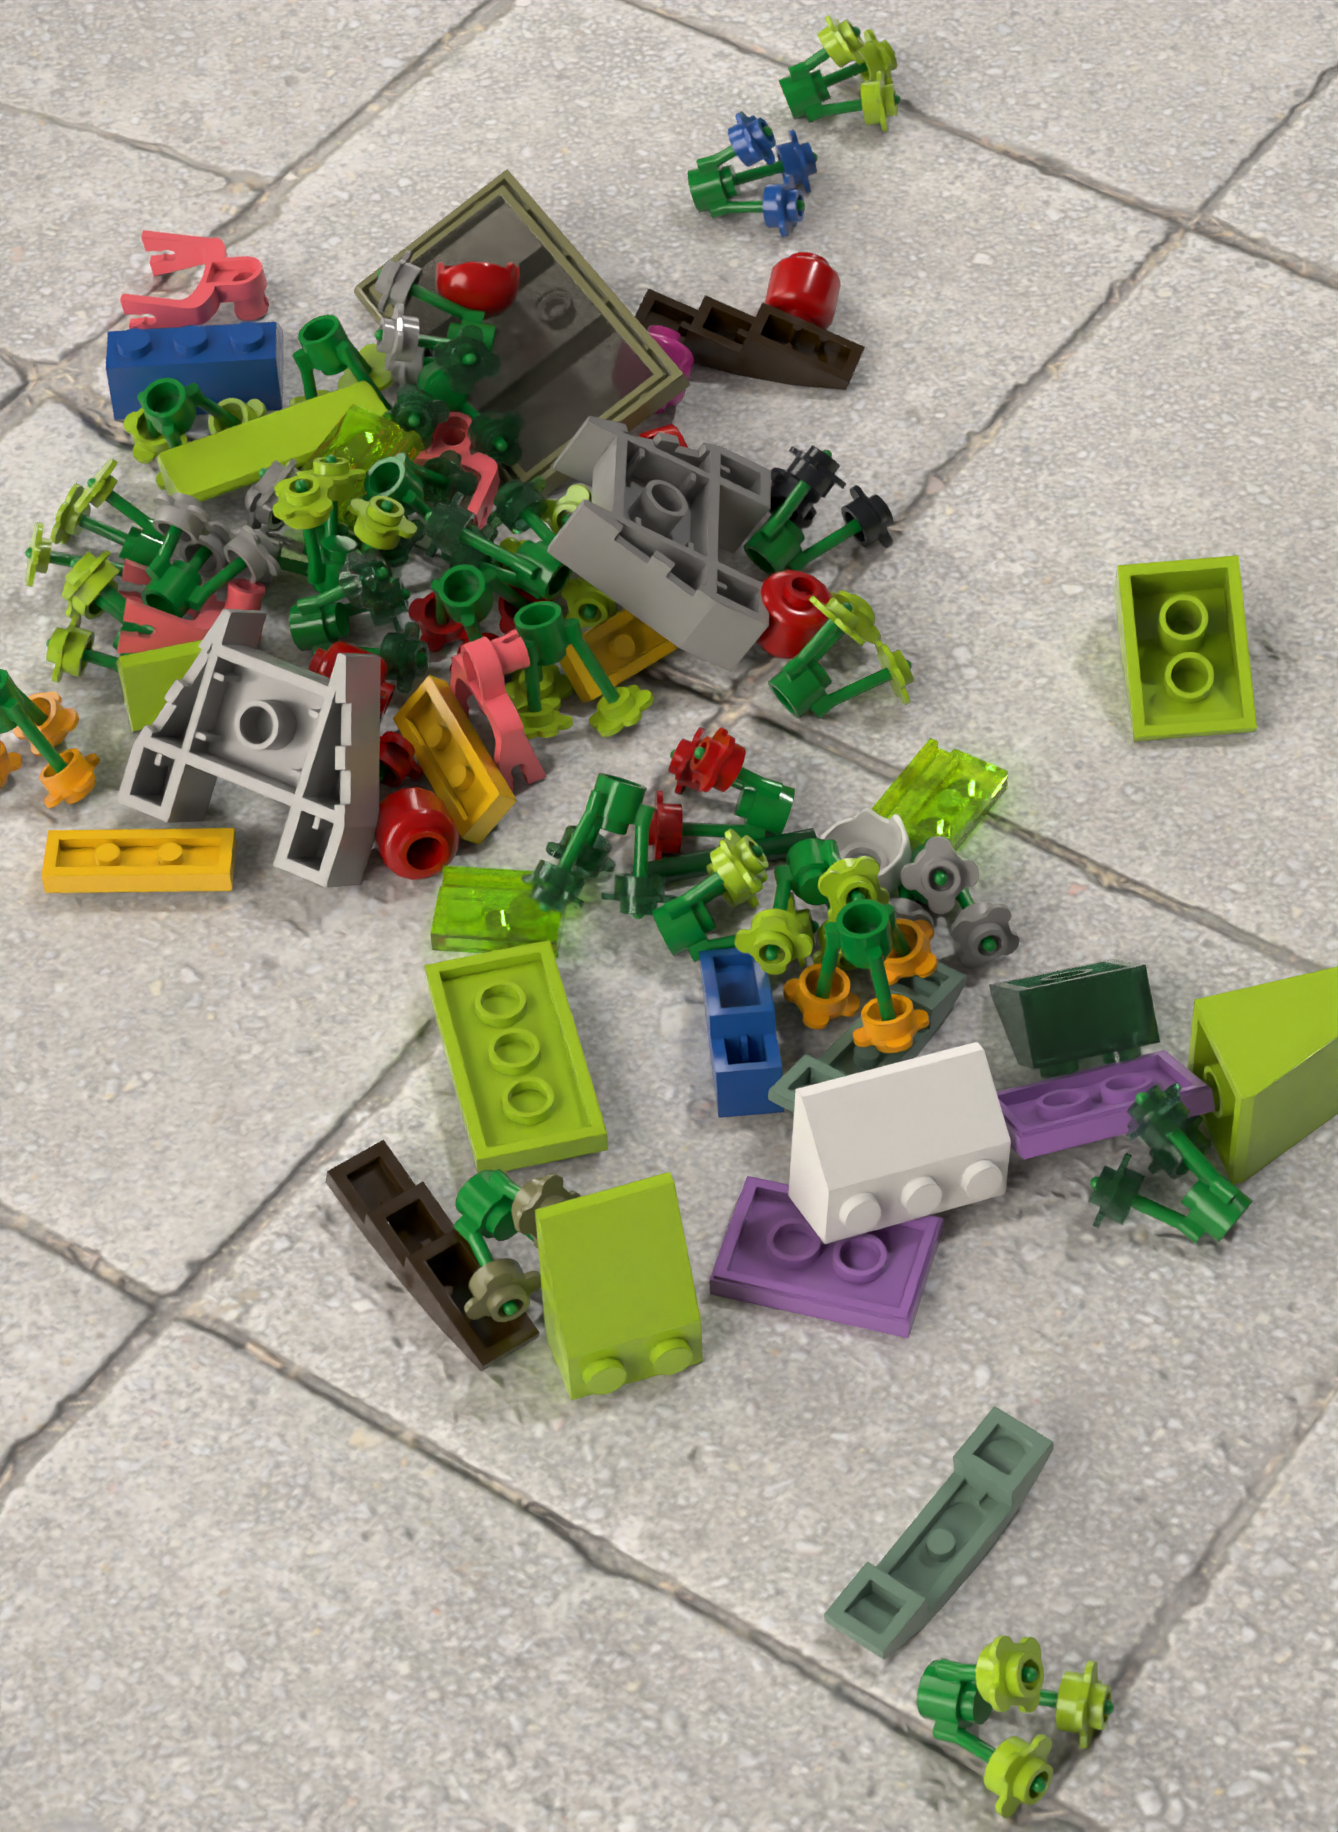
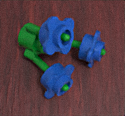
(751, 140)

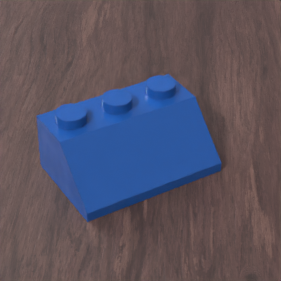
(222, 359)

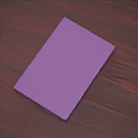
(1092, 1103)
(858, 1281)

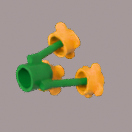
(44, 725)
(891, 950)

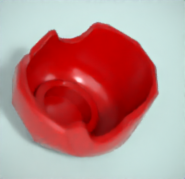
(479, 285)

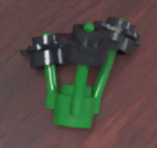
(792, 500)

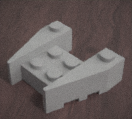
(658, 532)
(276, 734)

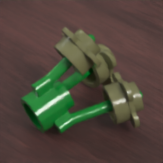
(498, 1210)

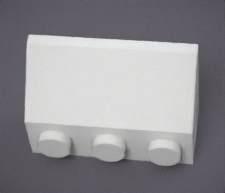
(898, 1143)

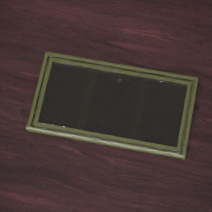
(561, 345)

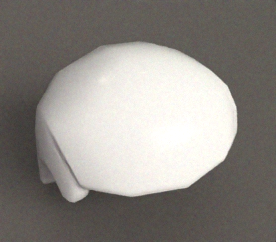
(874, 837)

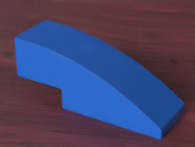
(740, 1032)

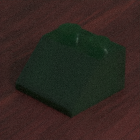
(1077, 1015)

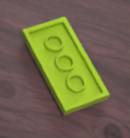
(515, 1058)

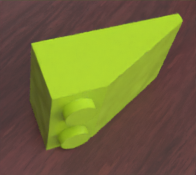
(1185, 648)
(618, 1286)

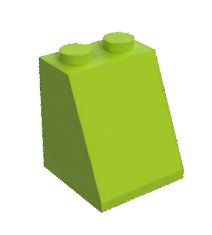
(1269, 1066)

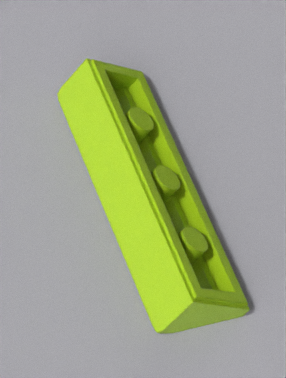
(237, 454)

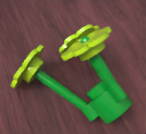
(73, 517)
(541, 687)

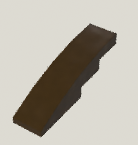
(760, 347)
(423, 1251)

